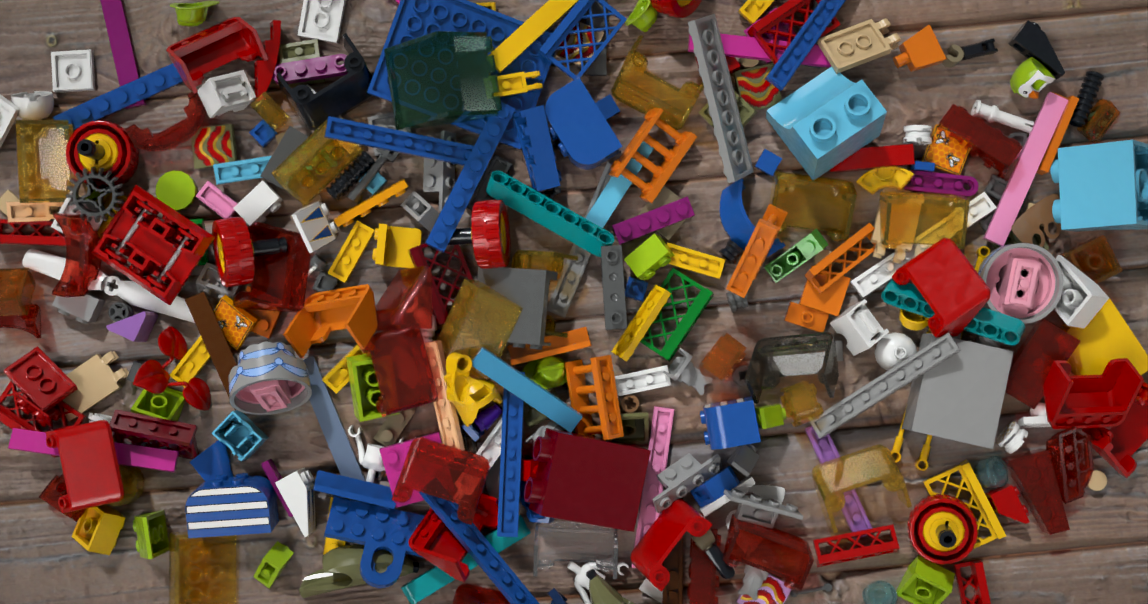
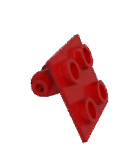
(42, 417)

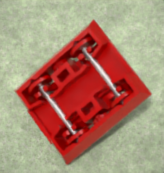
(153, 244)

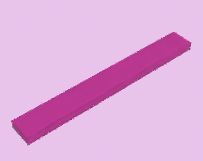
(749, 48)
(126, 454)

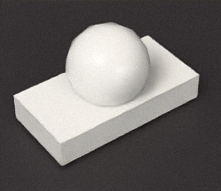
(1038, 418)

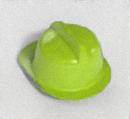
(192, 13)
(642, 16)
(546, 372)

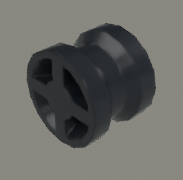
(731, 251)

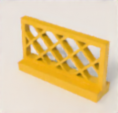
(977, 494)

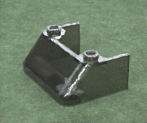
(792, 357)

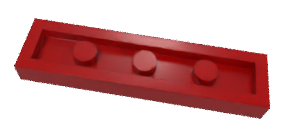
(22, 239)
(857, 553)
(979, 581)

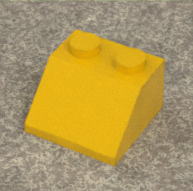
(99, 529)

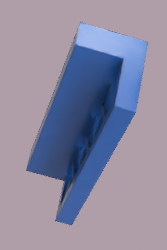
(353, 489)

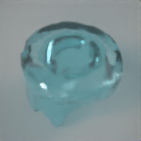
(992, 472)
(879, 593)

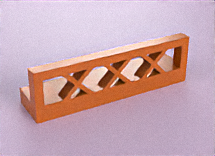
(1057, 137)
(836, 254)
(576, 340)

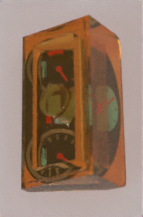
(1099, 120)

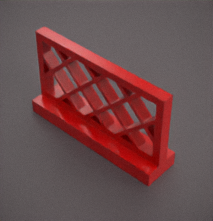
(779, 15)
(15, 420)

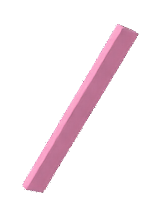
(1025, 169)
(659, 446)

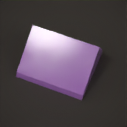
(135, 327)

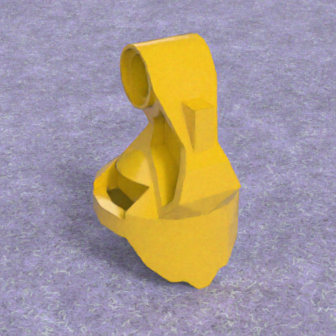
(466, 391)

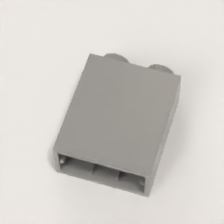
(962, 394)

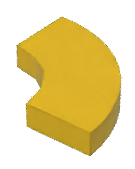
(885, 177)

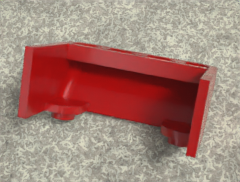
(215, 48)

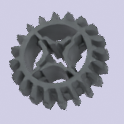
(98, 203)

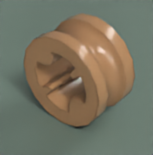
(635, 400)

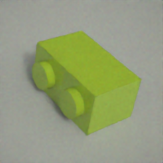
(649, 257)

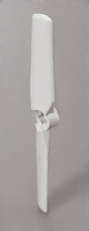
(127, 290)

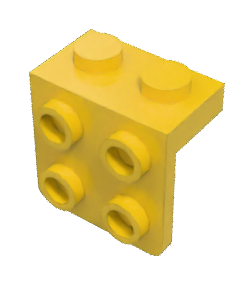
(394, 245)

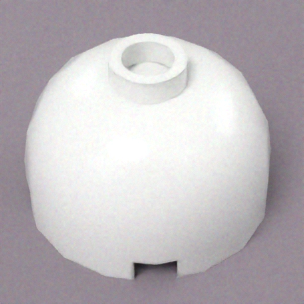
(34, 105)
(893, 350)

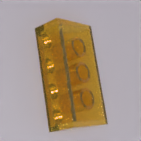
(314, 165)

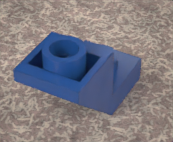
(714, 487)

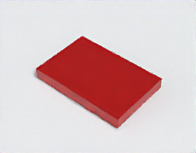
(40, 379)

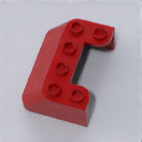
(1090, 399)

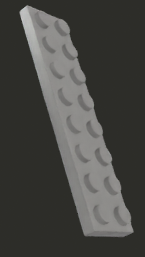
(720, 97)

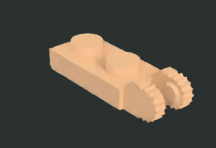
(30, 211)

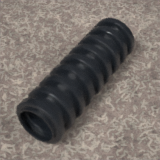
(1086, 98)
(350, 175)

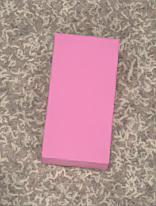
(217, 200)

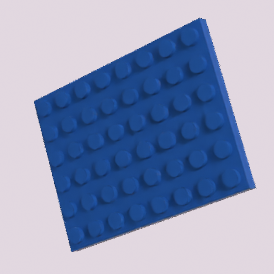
(423, 17)

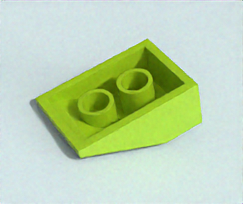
(151, 534)

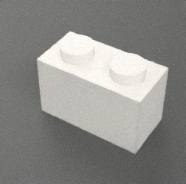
(258, 204)

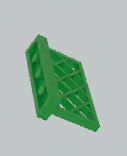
(688, 319)

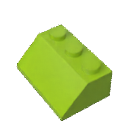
(363, 387)

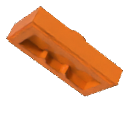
(806, 317)

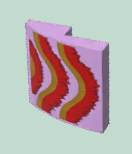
(771, 592)

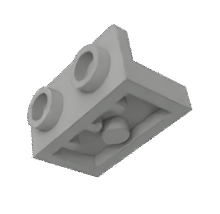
(211, 284)

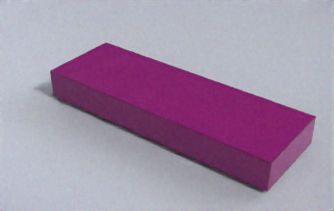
(274, 476)

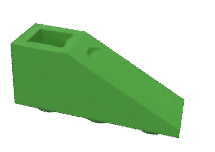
(796, 255)

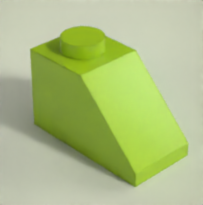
(770, 416)
(273, 564)

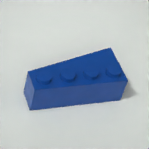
(537, 148)

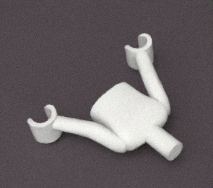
(372, 458)
(582, 580)

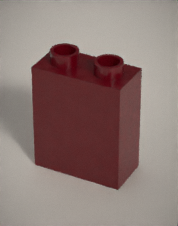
(587, 479)

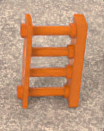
(660, 173)
(756, 250)
(606, 396)

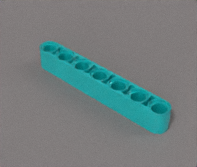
(548, 213)
(985, 323)
(436, 578)

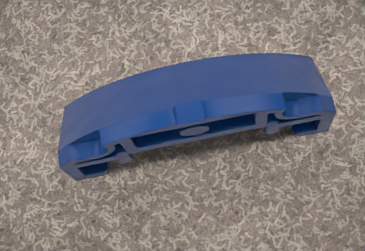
(735, 218)

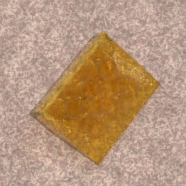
(478, 320)
(202, 569)

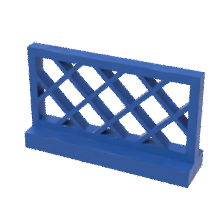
(565, 28)

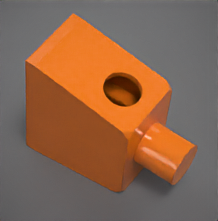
(920, 51)

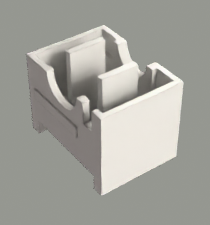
(226, 93)
(858, 328)

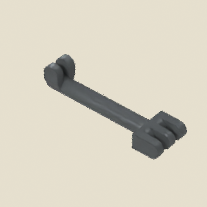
(354, 195)

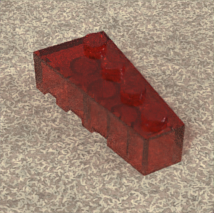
(984, 141)
(1039, 488)
(702, 575)

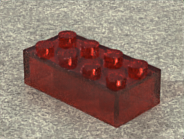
(1034, 360)

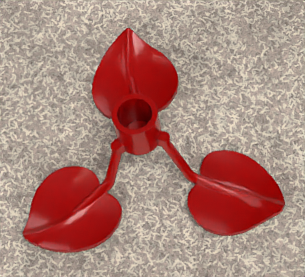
(155, 379)

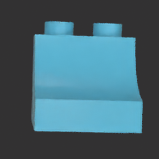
(827, 121)
(1102, 186)

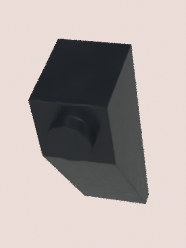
(1034, 43)

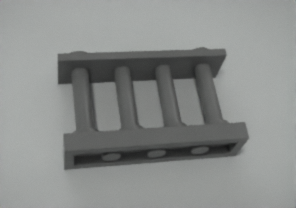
(613, 287)

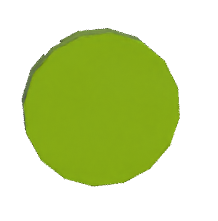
(176, 190)

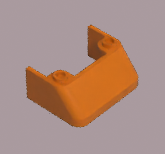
(334, 310)

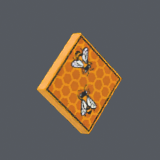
(945, 152)
(234, 322)

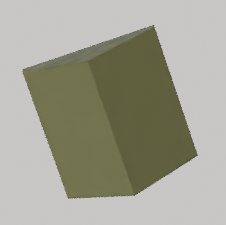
(635, 428)

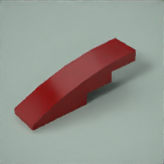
(264, 69)
(877, 157)

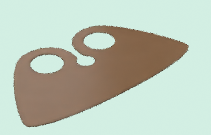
(1030, 220)

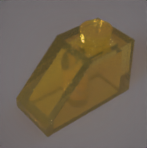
(270, 110)

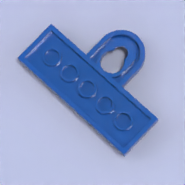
(376, 530)

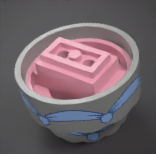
(1039, 286)
(268, 380)

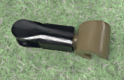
(968, 52)
(714, 554)

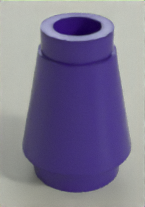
(487, 417)

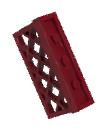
(418, 259)
(151, 428)

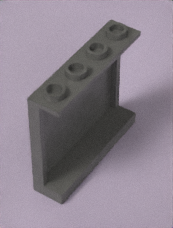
(528, 290)

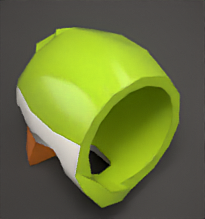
(1030, 78)

